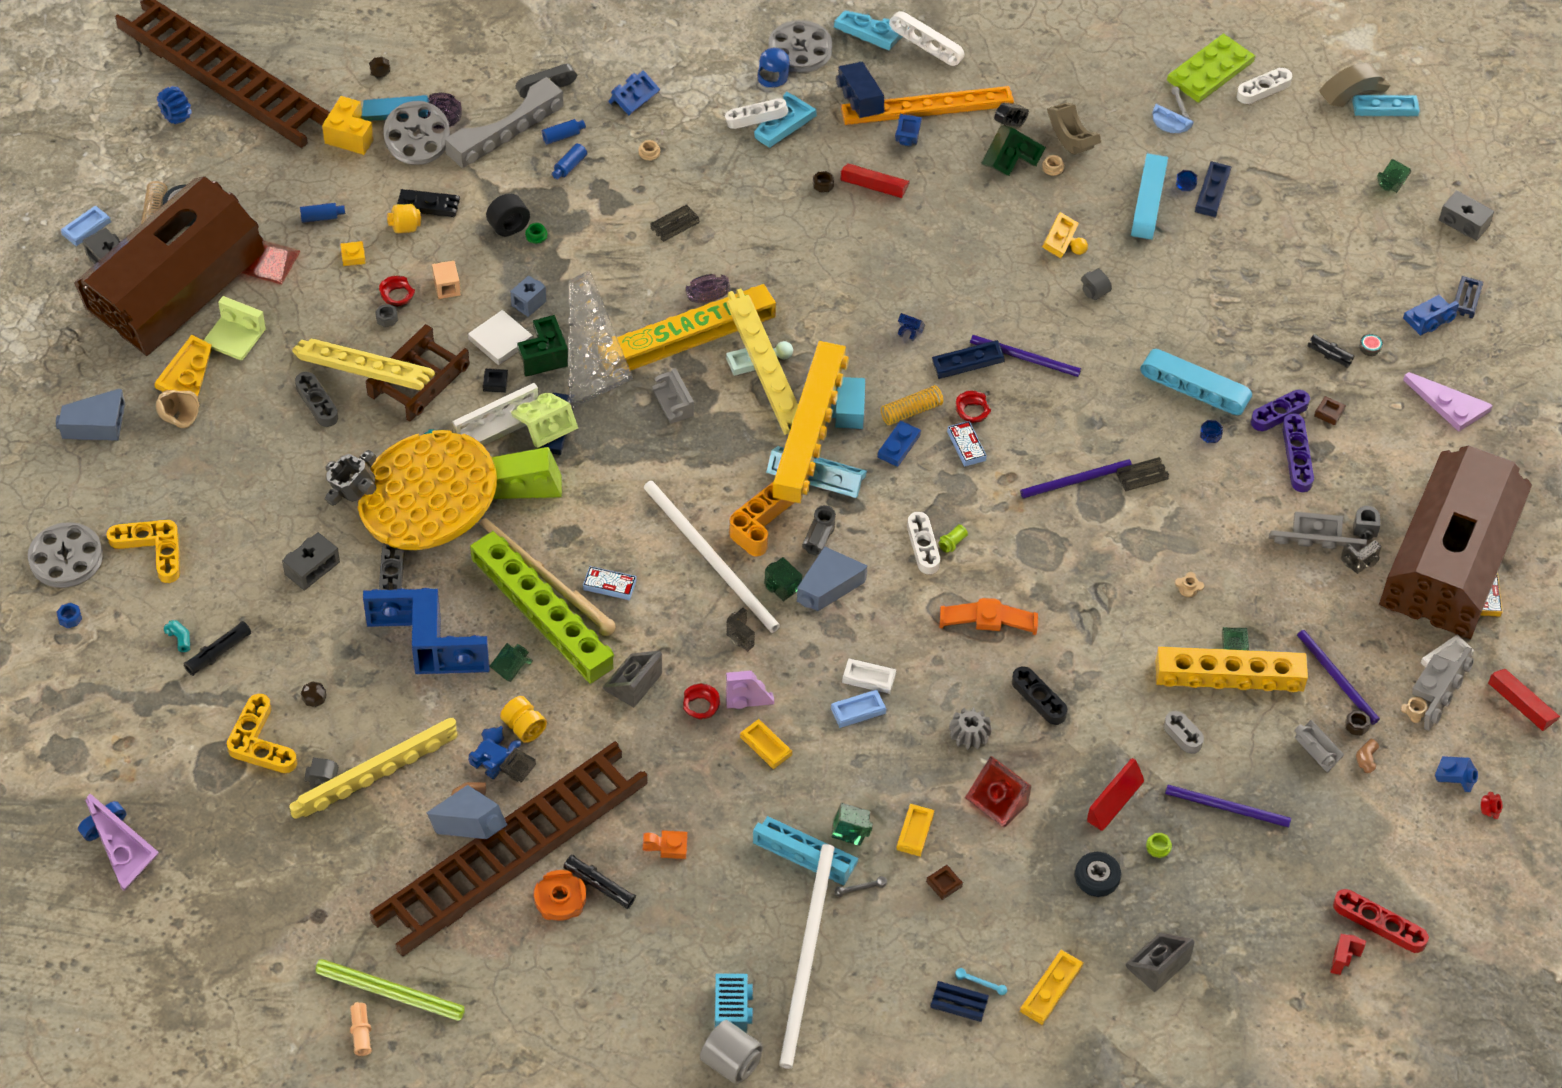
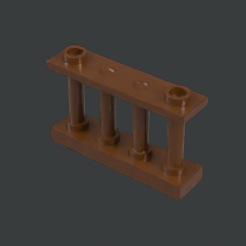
(411, 353)

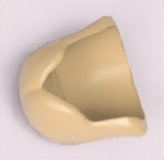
(172, 401)

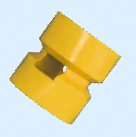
(521, 717)

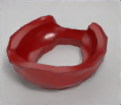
(392, 283)
(972, 398)
(705, 692)

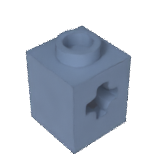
(528, 296)

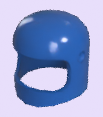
(774, 61)

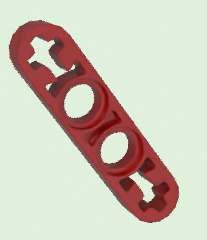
(1377, 924)

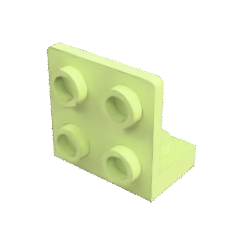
(236, 329)
(546, 418)

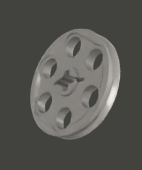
(802, 45)
(420, 141)
(55, 555)

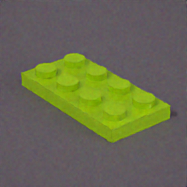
(1211, 68)

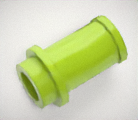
(948, 542)

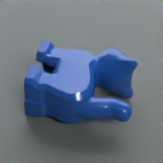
(490, 752)

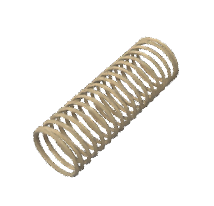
(151, 197)

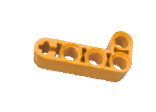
(749, 521)

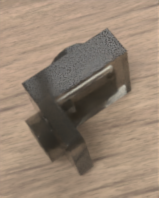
(1361, 559)
(738, 632)

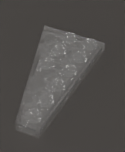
(593, 347)

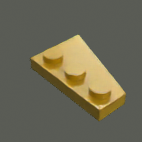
(186, 368)

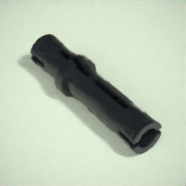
(209, 654)
(591, 876)

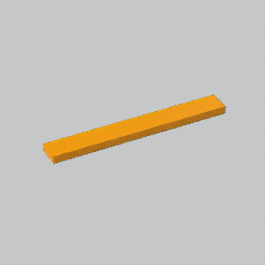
(934, 104)

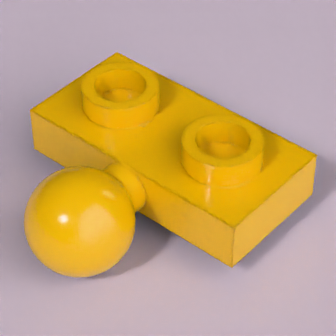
(1062, 235)

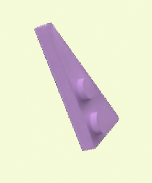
(1451, 404)
(125, 848)

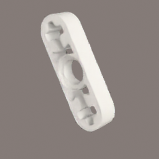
(1277, 80)
(747, 115)
(920, 551)

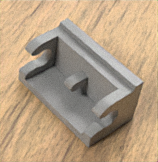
(673, 396)

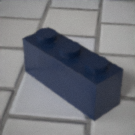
(860, 89)

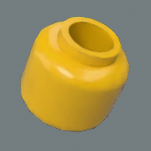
(404, 218)

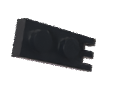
(430, 202)

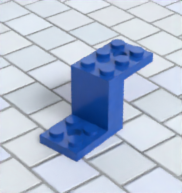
(422, 611)

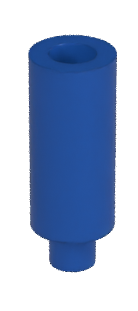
(562, 131)
(569, 161)
(321, 212)

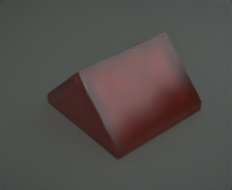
(273, 263)
(999, 792)

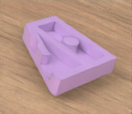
(746, 690)

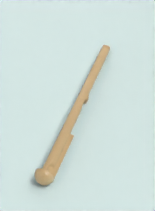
(606, 625)

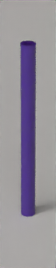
(1031, 357)
(1073, 479)
(1337, 676)
(1228, 805)

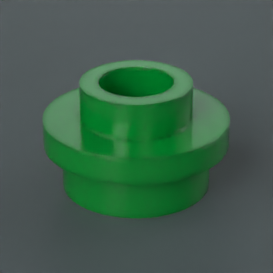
(536, 233)

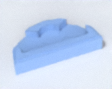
(1170, 121)

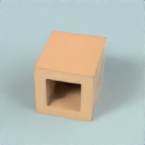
(446, 279)

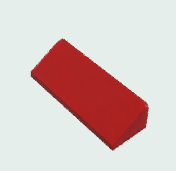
(874, 180)
(1523, 699)
(1115, 795)

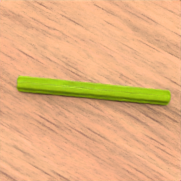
(390, 989)

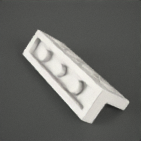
(499, 421)

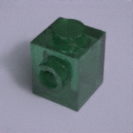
(782, 579)
(851, 824)

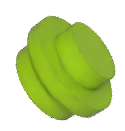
(1158, 845)

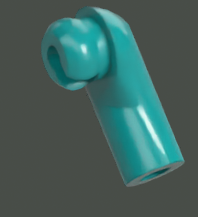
(183, 635)

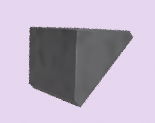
(635, 677)
(1161, 959)

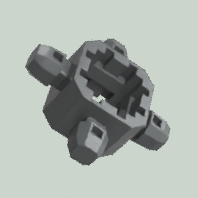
(361, 483)

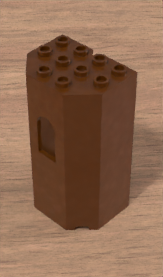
(156, 287)
(1455, 585)

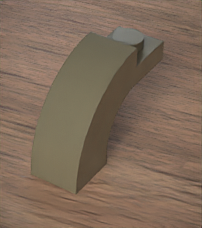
(1352, 81)
(1070, 129)

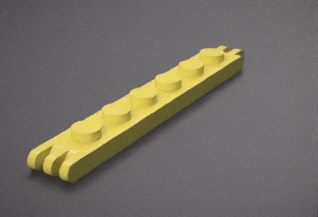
(763, 358)
(363, 363)
(374, 769)

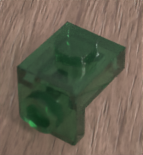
(1393, 176)
(510, 661)

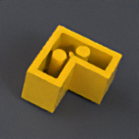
(346, 128)

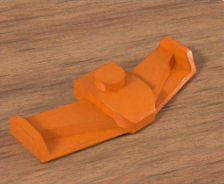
(988, 615)

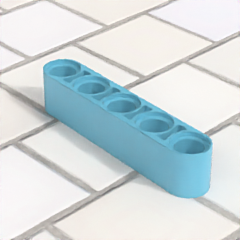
(1149, 196)
(1196, 382)

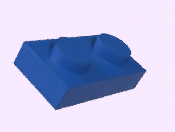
(899, 443)

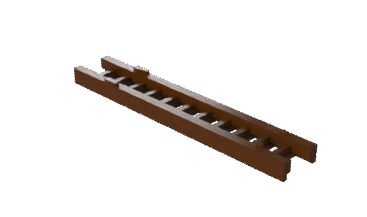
(229, 59)
(520, 818)

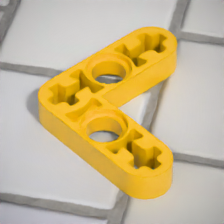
(161, 542)
(252, 744)

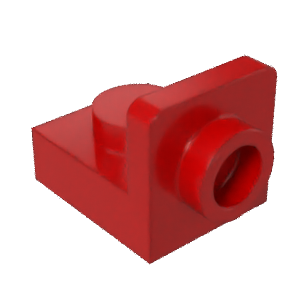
(1345, 948)

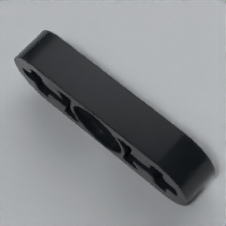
(1011, 114)
(1041, 706)

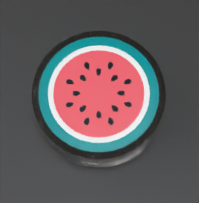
(1371, 345)

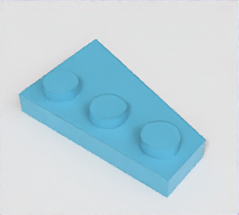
(868, 29)
(775, 130)

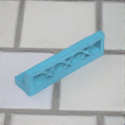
(827, 474)
(800, 852)

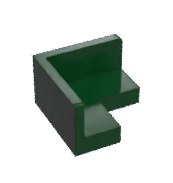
(1008, 147)
(547, 350)

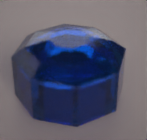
(1186, 180)
(1211, 431)

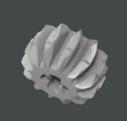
(970, 728)

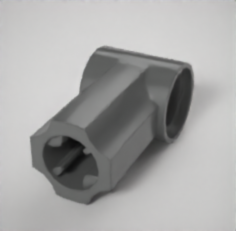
(820, 530)

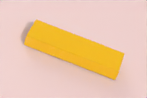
(1051, 987)

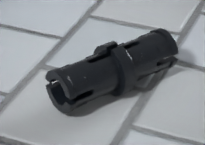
(1331, 351)

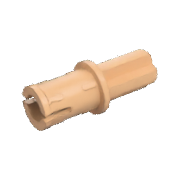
(360, 1029)

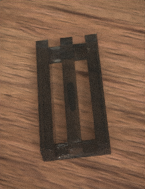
(677, 224)
(1140, 471)

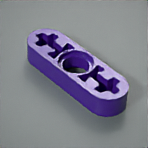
(1274, 418)

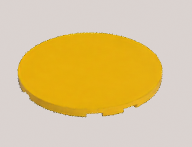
(428, 490)

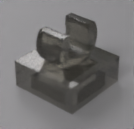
(518, 765)

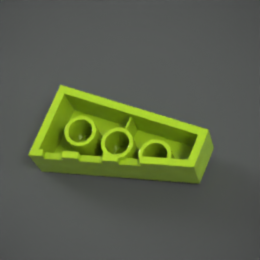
(527, 475)

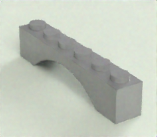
(472, 143)

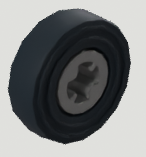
(1101, 863)

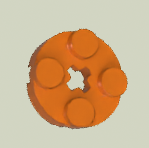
(560, 909)

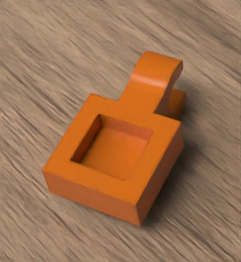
(671, 844)

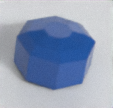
(69, 615)

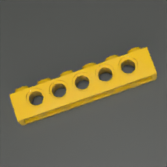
(1242, 662)

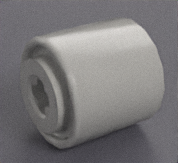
(731, 1052)

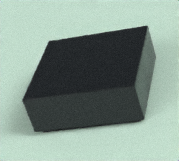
(495, 380)

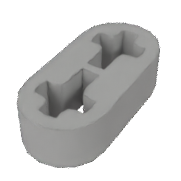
(1182, 733)

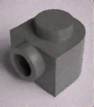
(1096, 284)
(1366, 523)
(320, 771)

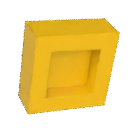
(353, 253)

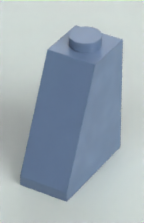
(93, 417)
(830, 579)
(467, 815)

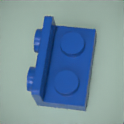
(635, 92)
(1431, 314)

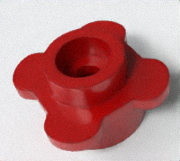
(1491, 805)

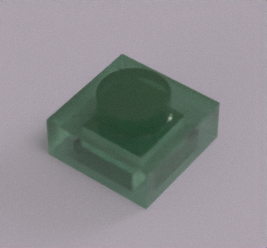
(1235, 638)

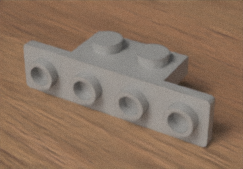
(1317, 529)
(1439, 682)

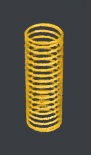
(932, 400)

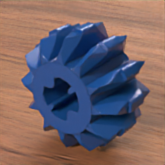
(174, 105)

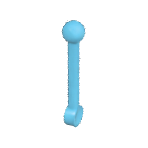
(961, 974)

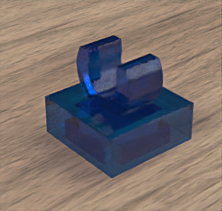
(910, 323)

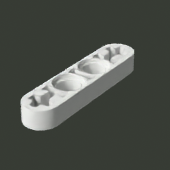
(925, 41)

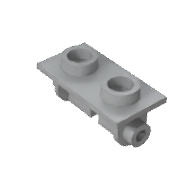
(1318, 745)

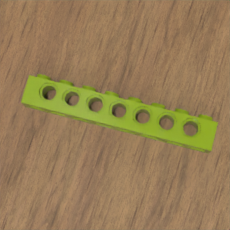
(499, 563)

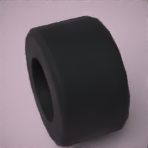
(508, 215)

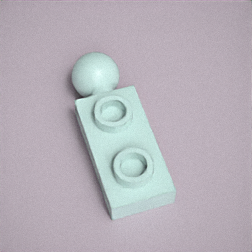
(741, 363)

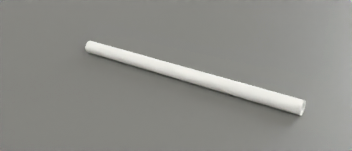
(712, 557)
(806, 957)

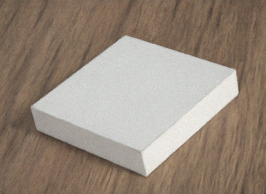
(499, 337)

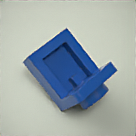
(908, 130)
(1457, 771)

